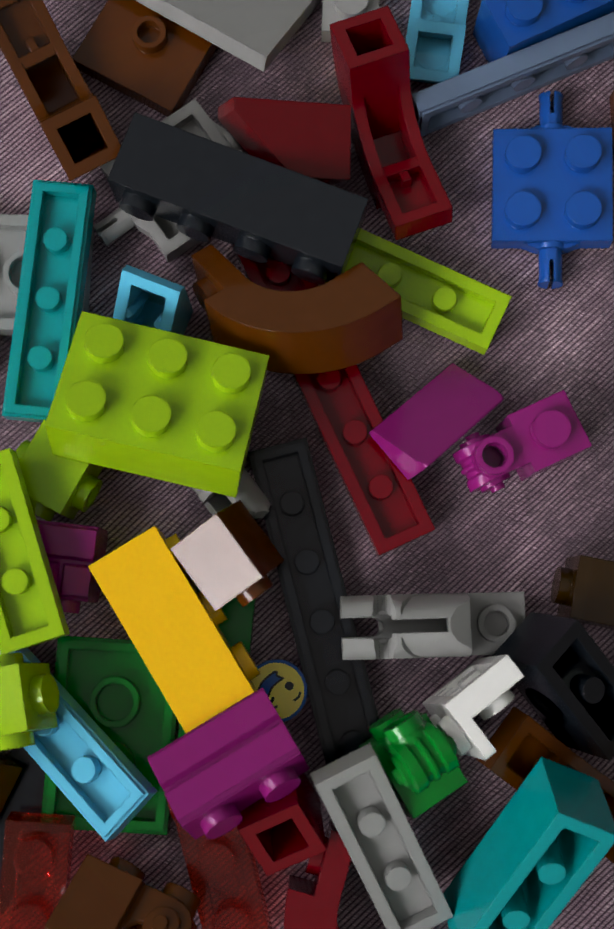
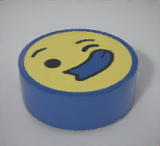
(283, 685)

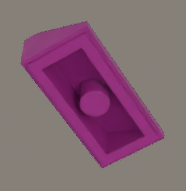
(434, 419)

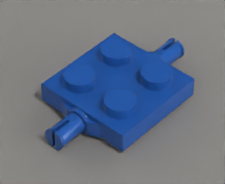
(551, 189)

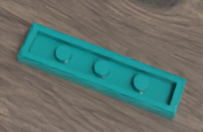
(48, 295)

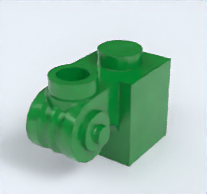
(416, 759)

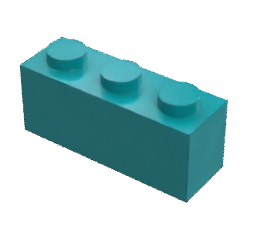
(534, 853)

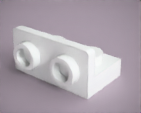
(475, 691)

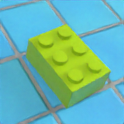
(157, 404)

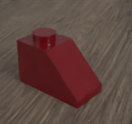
(293, 134)

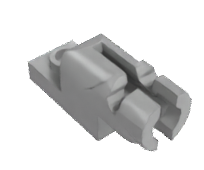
(432, 624)

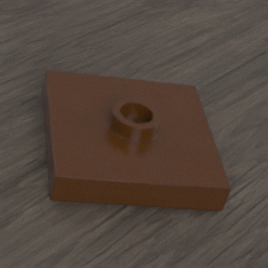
(143, 55)

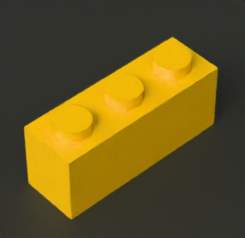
(174, 629)

